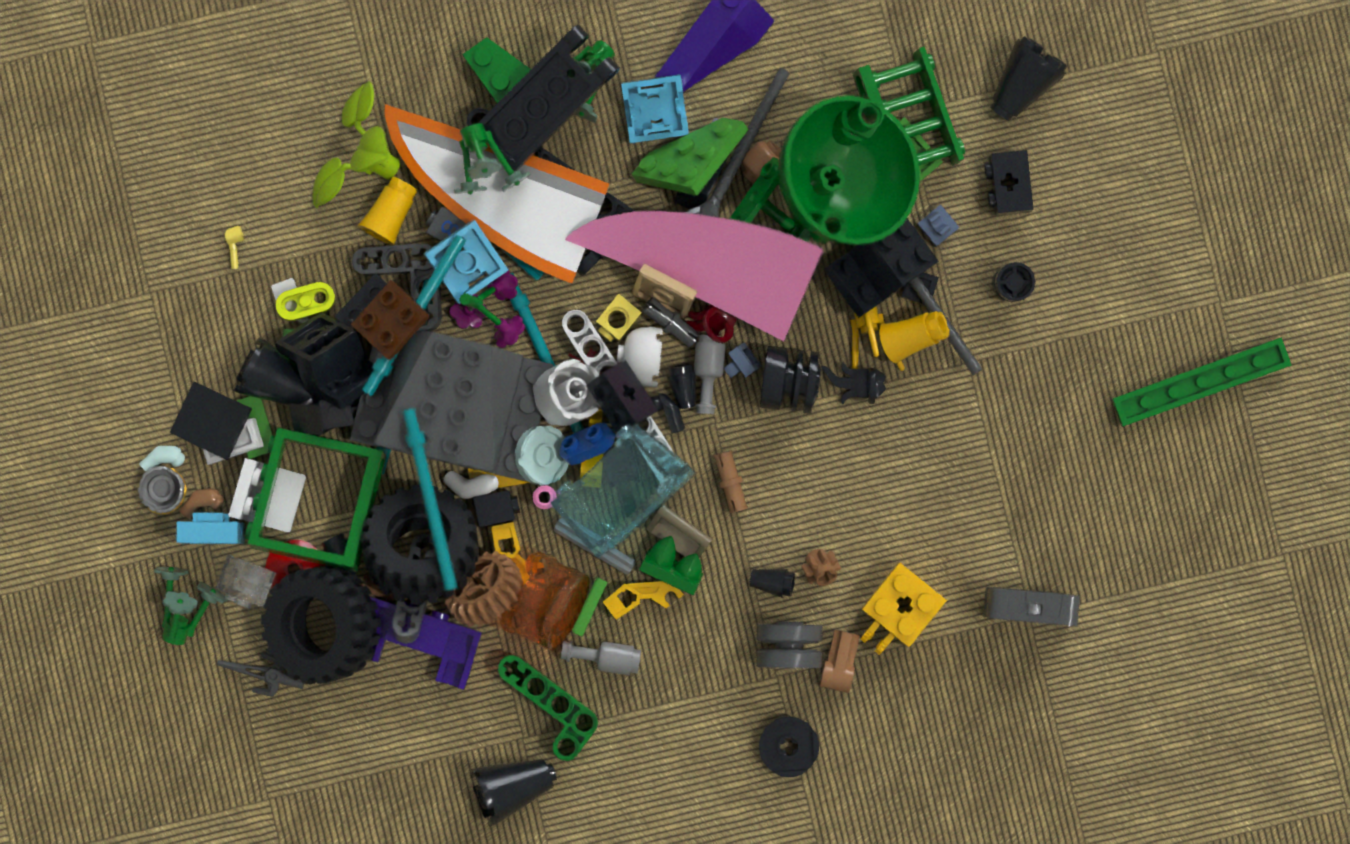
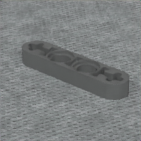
(416, 613)

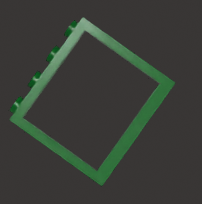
(365, 502)

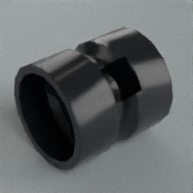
(1013, 282)

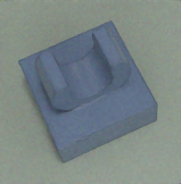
(938, 225)
(743, 361)

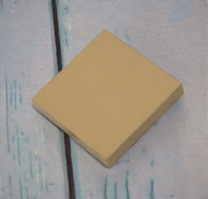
(665, 290)

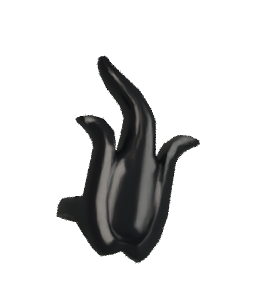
(862, 382)

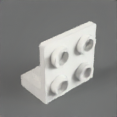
(284, 498)

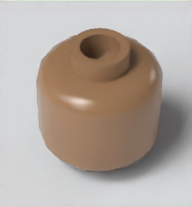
(758, 157)

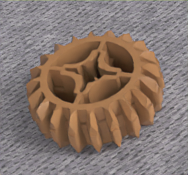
(487, 592)

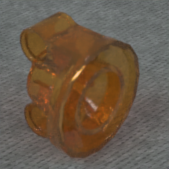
(548, 602)

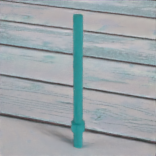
(521, 304)
(382, 366)
(415, 441)

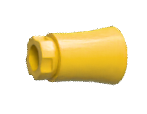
(389, 211)
(912, 335)

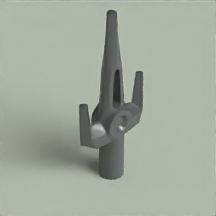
(272, 675)

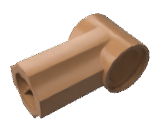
(839, 667)

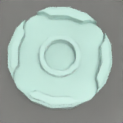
(539, 456)

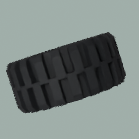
(410, 577)
(287, 630)

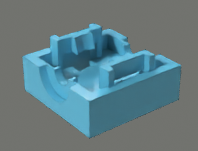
(667, 106)
(477, 254)
(211, 529)

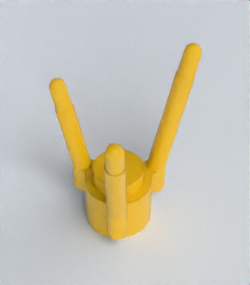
(867, 324)

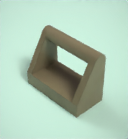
(686, 536)

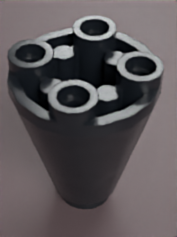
(1026, 78)

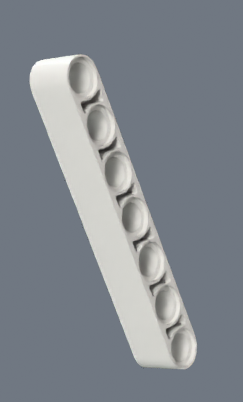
(602, 360)

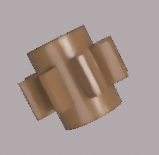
(821, 567)

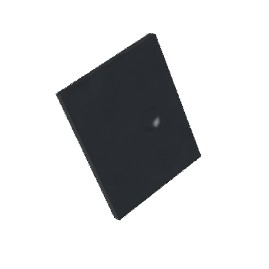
(210, 420)

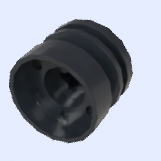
(789, 380)

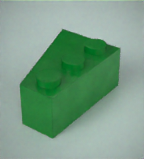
(495, 68)

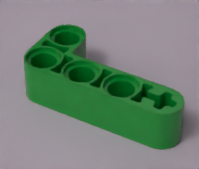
(545, 702)

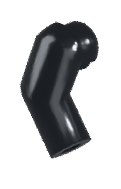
(671, 411)

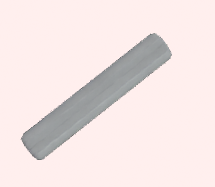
(613, 557)

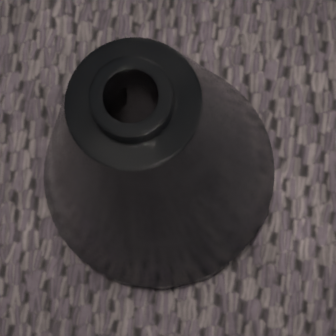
(270, 376)
(510, 786)

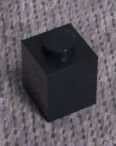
(496, 508)

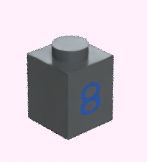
(443, 224)

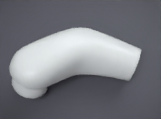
(472, 487)

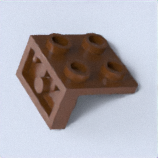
(390, 320)

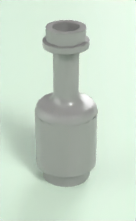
(708, 366)
(609, 656)

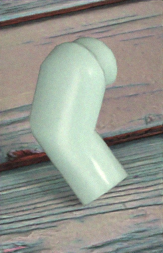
(163, 454)

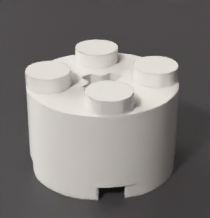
(564, 394)

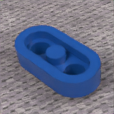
(587, 443)

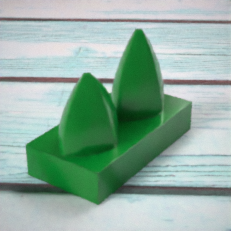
(662, 565)

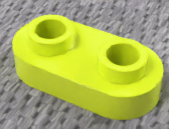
(305, 300)

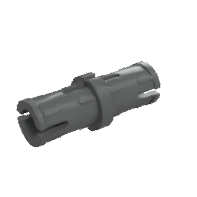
(670, 322)

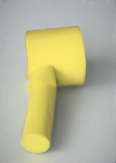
(233, 236)

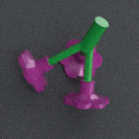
(472, 310)

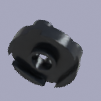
(777, 759)

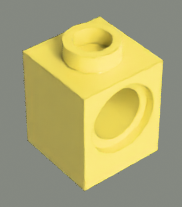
(622, 306)

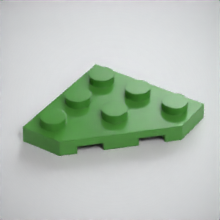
(692, 159)

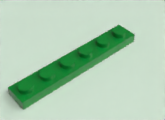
(1201, 382)

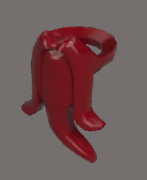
(714, 318)

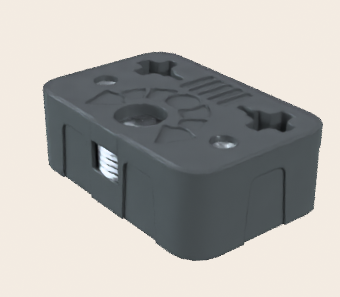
(1031, 606)

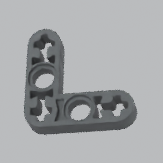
(418, 272)

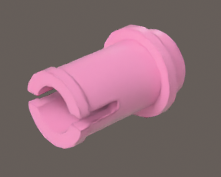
(539, 491)

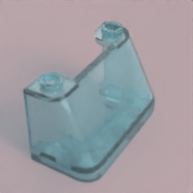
(621, 490)

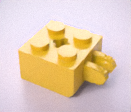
(883, 607)

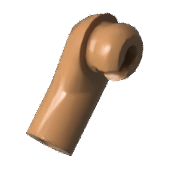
(199, 499)

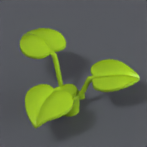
(370, 155)

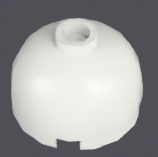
(642, 354)

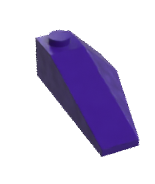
(716, 38)

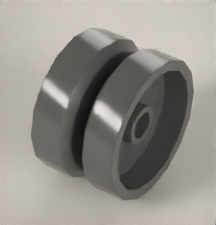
(789, 645)

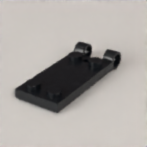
(545, 100)

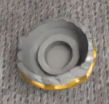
(162, 489)

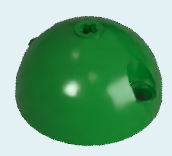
(845, 183)

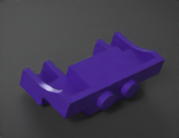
(437, 637)

